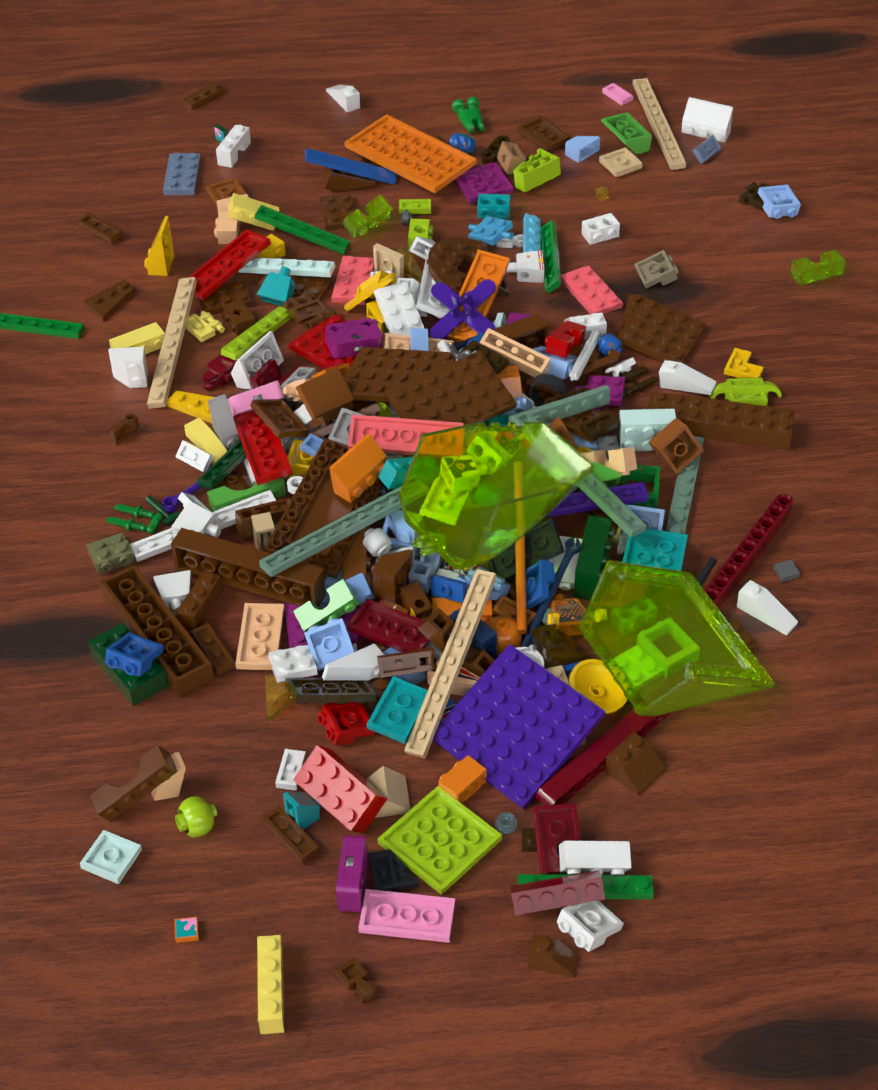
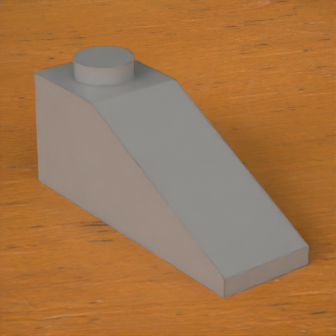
(223, 421)

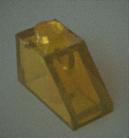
(276, 696)

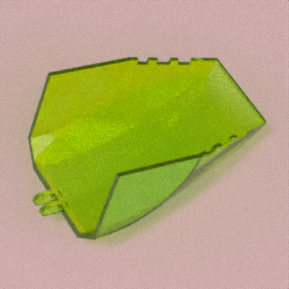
(486, 487)

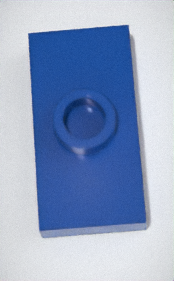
(448, 588)

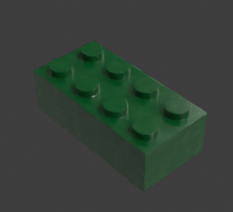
(593, 556)
(132, 687)

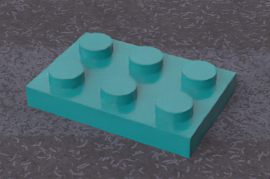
(397, 710)

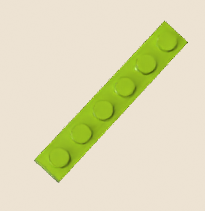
(251, 336)

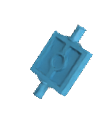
(491, 230)

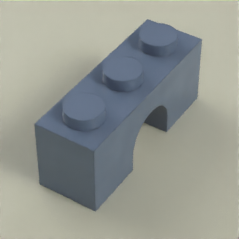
(424, 569)

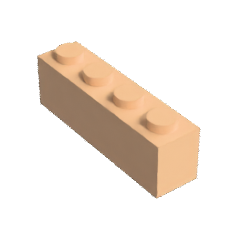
(526, 359)

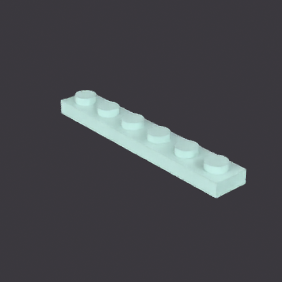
(297, 267)

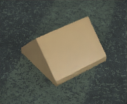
(394, 787)

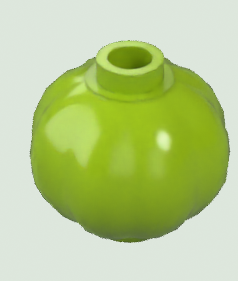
(196, 816)

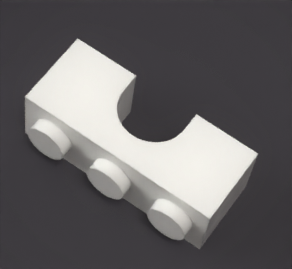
(236, 140)

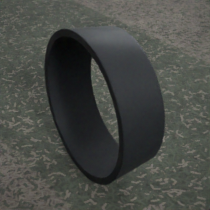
(550, 380)

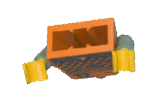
(565, 615)

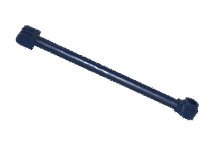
(553, 587)

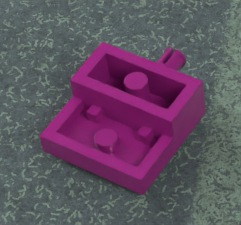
(615, 384)

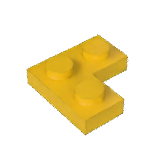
(739, 366)

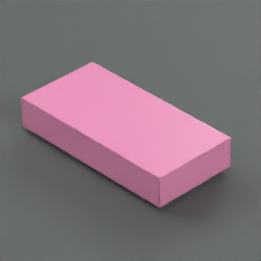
(617, 94)

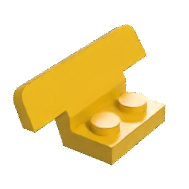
(367, 288)

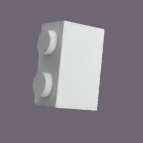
(592, 322)
(129, 366)

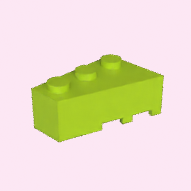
(536, 170)

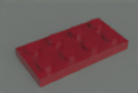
(388, 627)

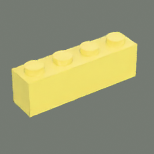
(270, 984)

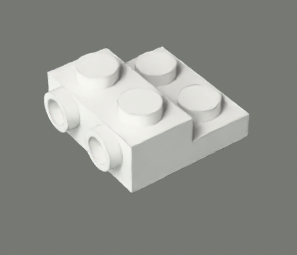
(589, 924)

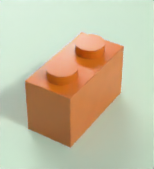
(463, 779)

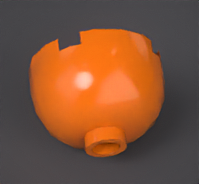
(506, 632)

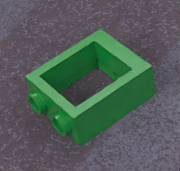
(648, 474)

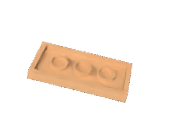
(259, 635)

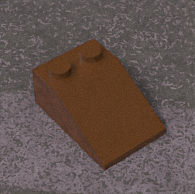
(342, 181)

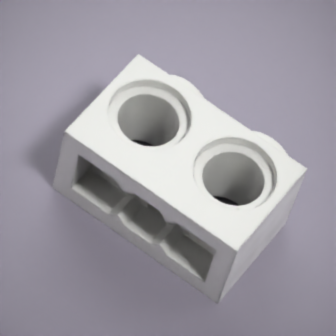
(600, 228)

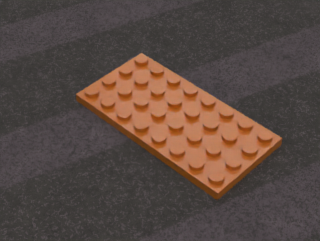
(411, 153)

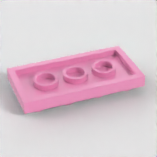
(407, 915)

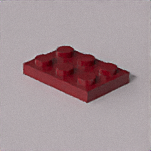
(552, 827)

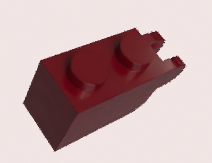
(218, 372)

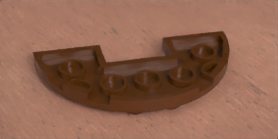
(447, 257)

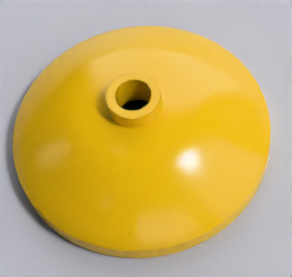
(597, 685)

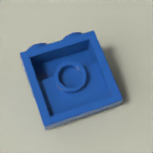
(537, 581)
(133, 654)

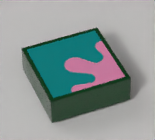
(220, 132)

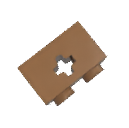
(510, 156)

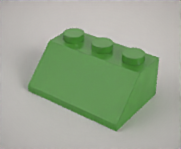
(629, 132)

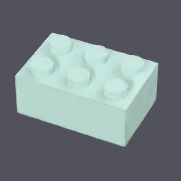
(640, 426)

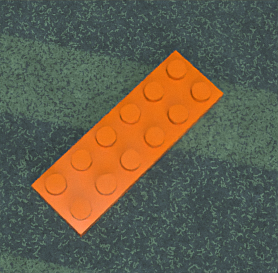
(484, 267)

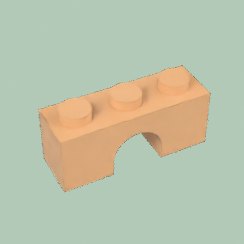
(620, 460)

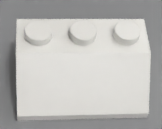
(707, 119)
(254, 359)

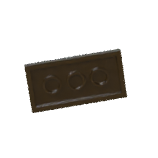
(326, 691)

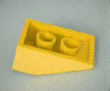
(161, 253)

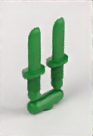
(131, 524)

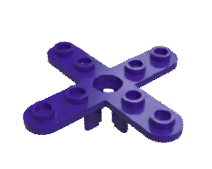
(470, 302)

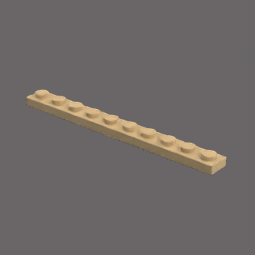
(659, 124)
(172, 343)
(450, 664)

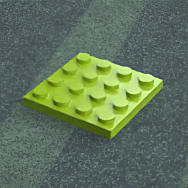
(440, 839)

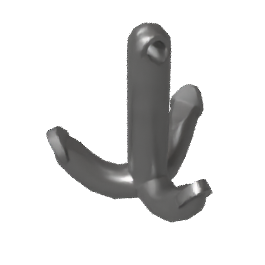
(457, 355)

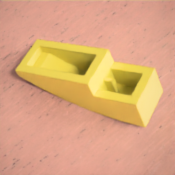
(205, 439)

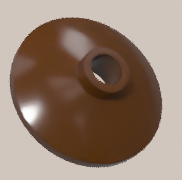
(236, 481)

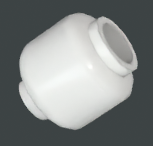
(377, 542)

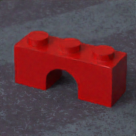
(563, 338)

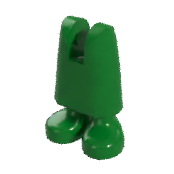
(469, 115)

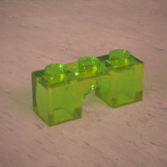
(358, 223)
(806, 272)

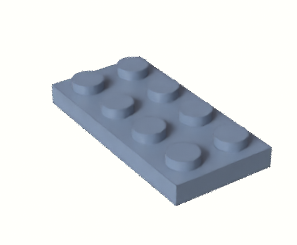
(181, 174)

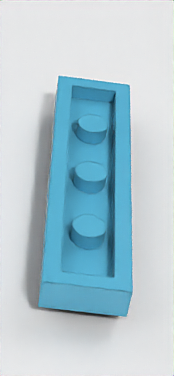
(531, 233)

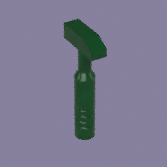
(170, 519)

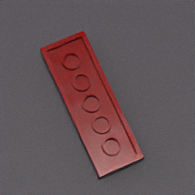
(228, 262)
(262, 448)

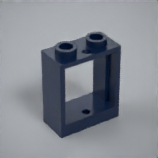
(484, 637)

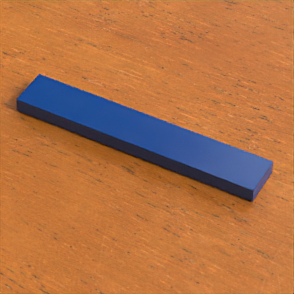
(349, 166)

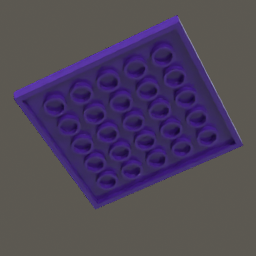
(518, 725)

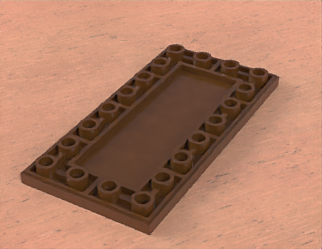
(317, 506)

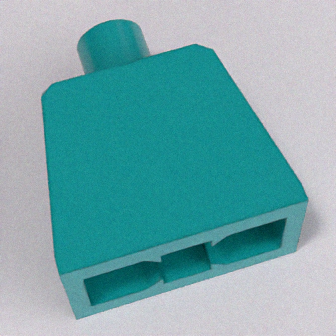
(277, 287)

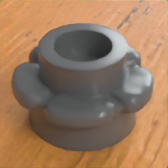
(405, 217)

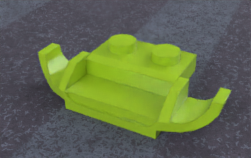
(746, 390)

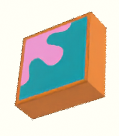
(186, 929)

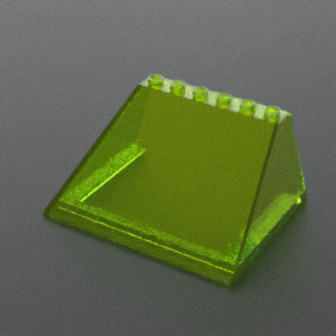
(667, 640)

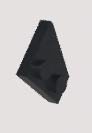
(390, 873)

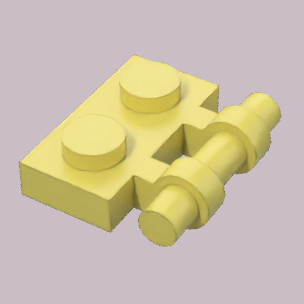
(203, 326)

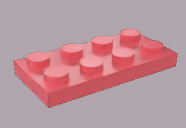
(351, 274)
(591, 291)

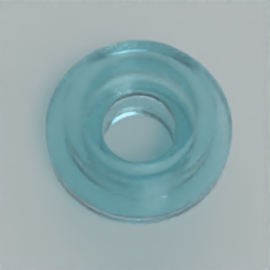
(506, 818)

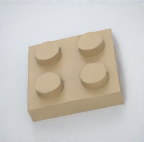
(620, 162)
(388, 260)

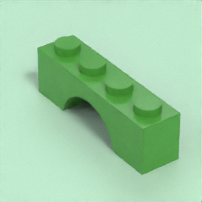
(223, 496)

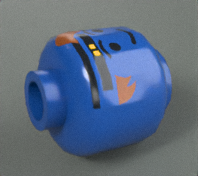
(608, 343)

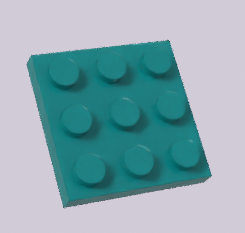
(656, 549)

